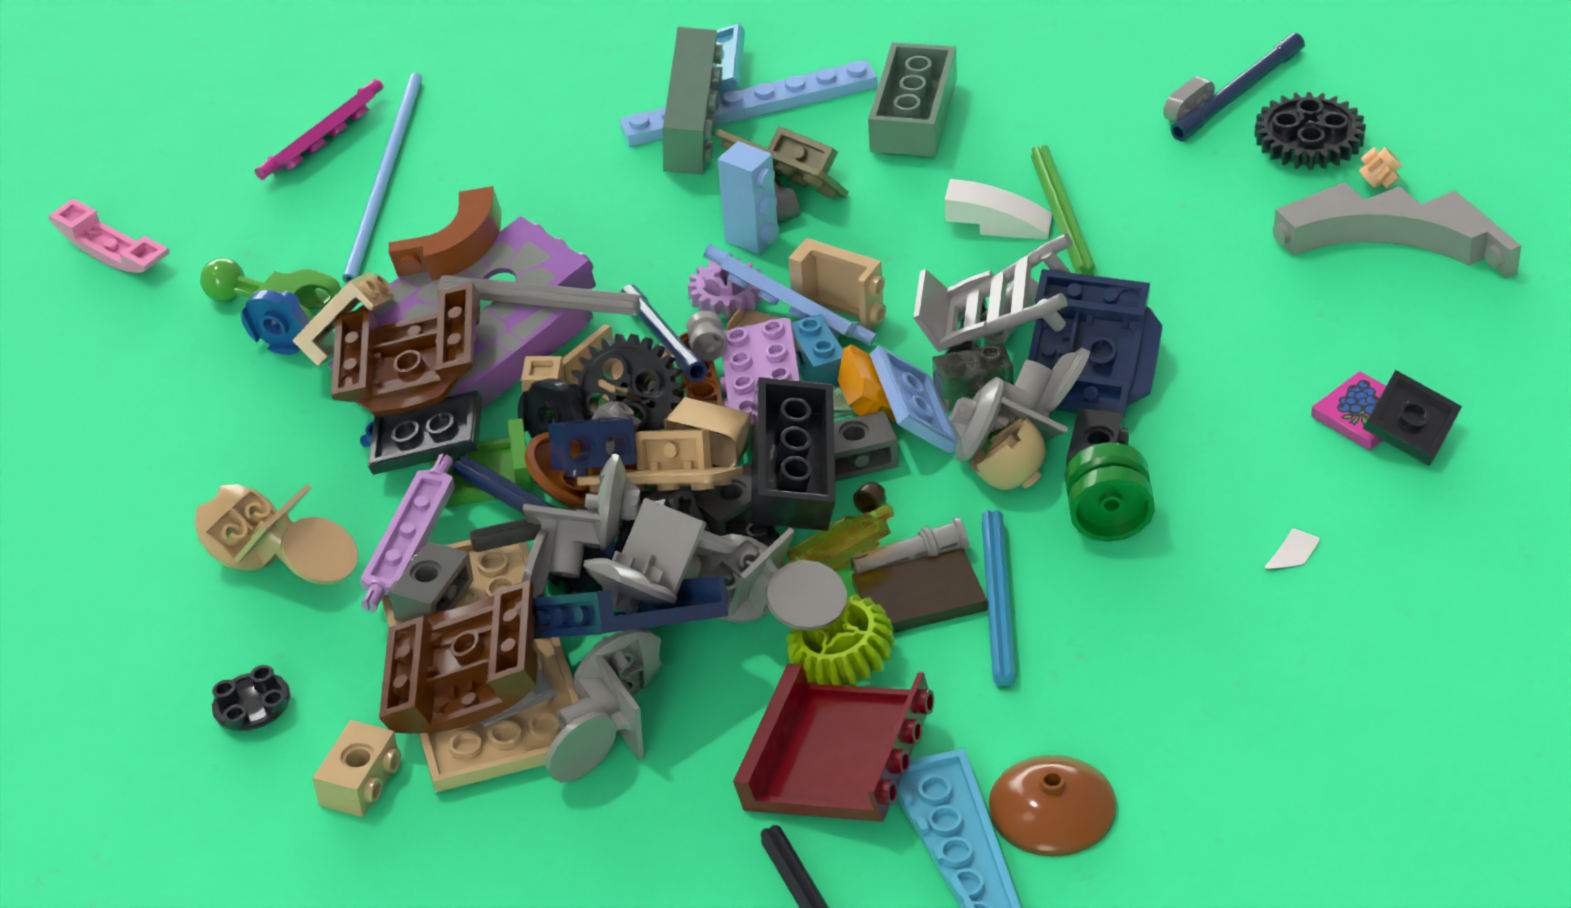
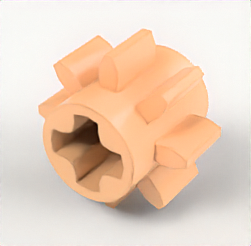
(1380, 167)

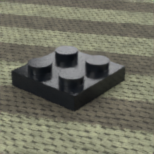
(1412, 417)

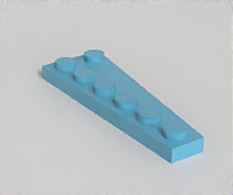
(956, 830)

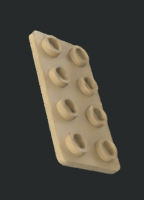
(672, 461)

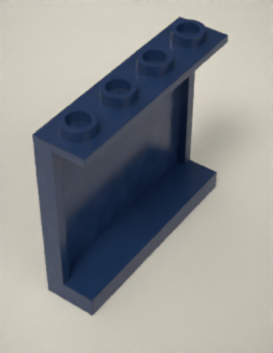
(594, 611)

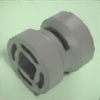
(706, 335)

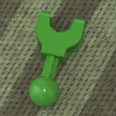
(225, 280)

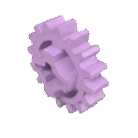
(715, 293)

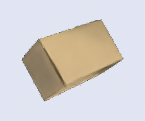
(731, 423)

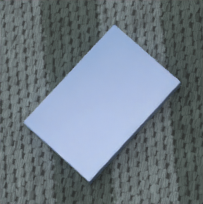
(914, 399)

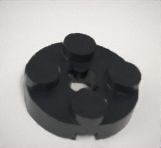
(549, 395)

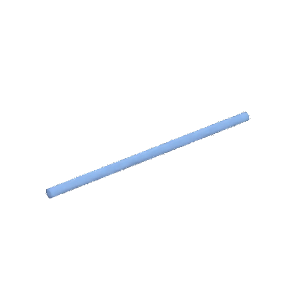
(382, 178)

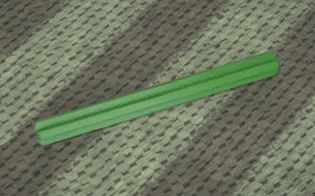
(1062, 209)

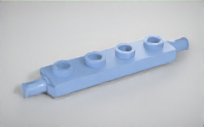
(774, 291)

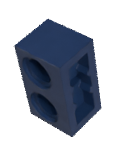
(592, 441)

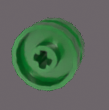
(1109, 492)

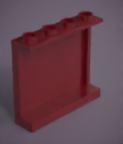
(832, 748)

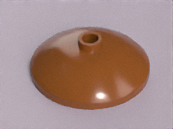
(551, 481)
(1052, 805)

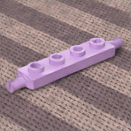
(407, 530)

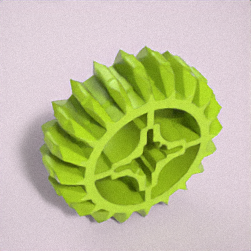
(847, 647)

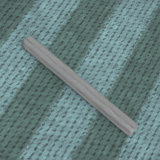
(548, 295)

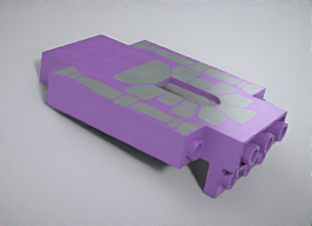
(505, 329)

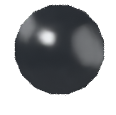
(250, 699)

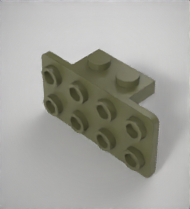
(798, 158)

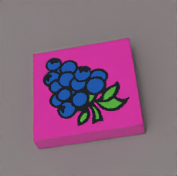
(1349, 408)

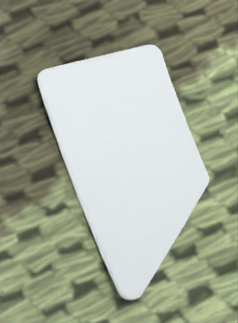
(1294, 550)

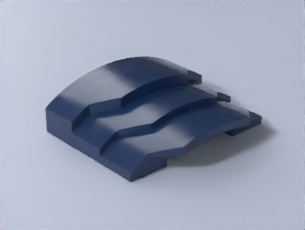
(1114, 325)

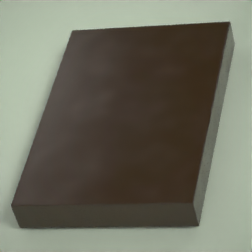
(923, 590)

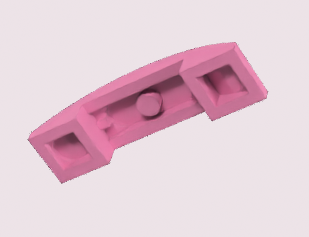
(104, 243)

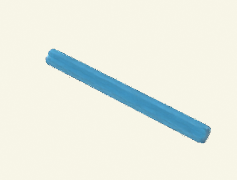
(998, 599)

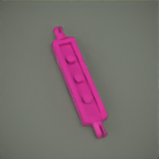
(313, 138)

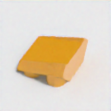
(861, 383)

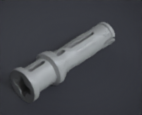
(925, 544)

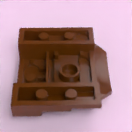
(406, 361)
(460, 664)

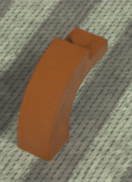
(457, 244)

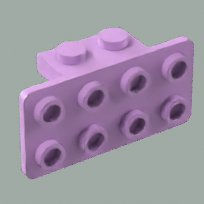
(757, 352)

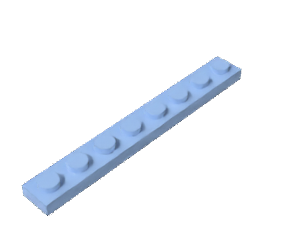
(763, 99)

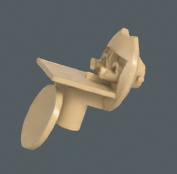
(250, 533)

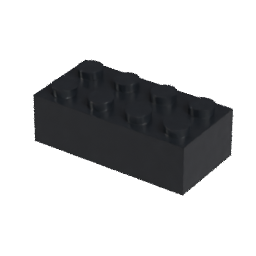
(792, 454)

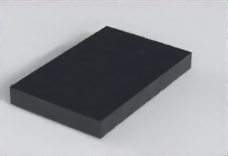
(425, 433)

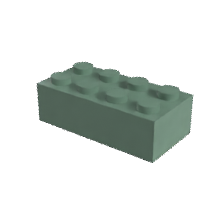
(912, 99)
(692, 100)

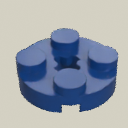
(287, 320)

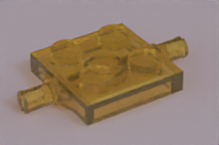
(844, 539)

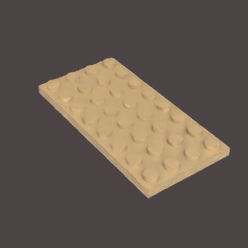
(521, 739)

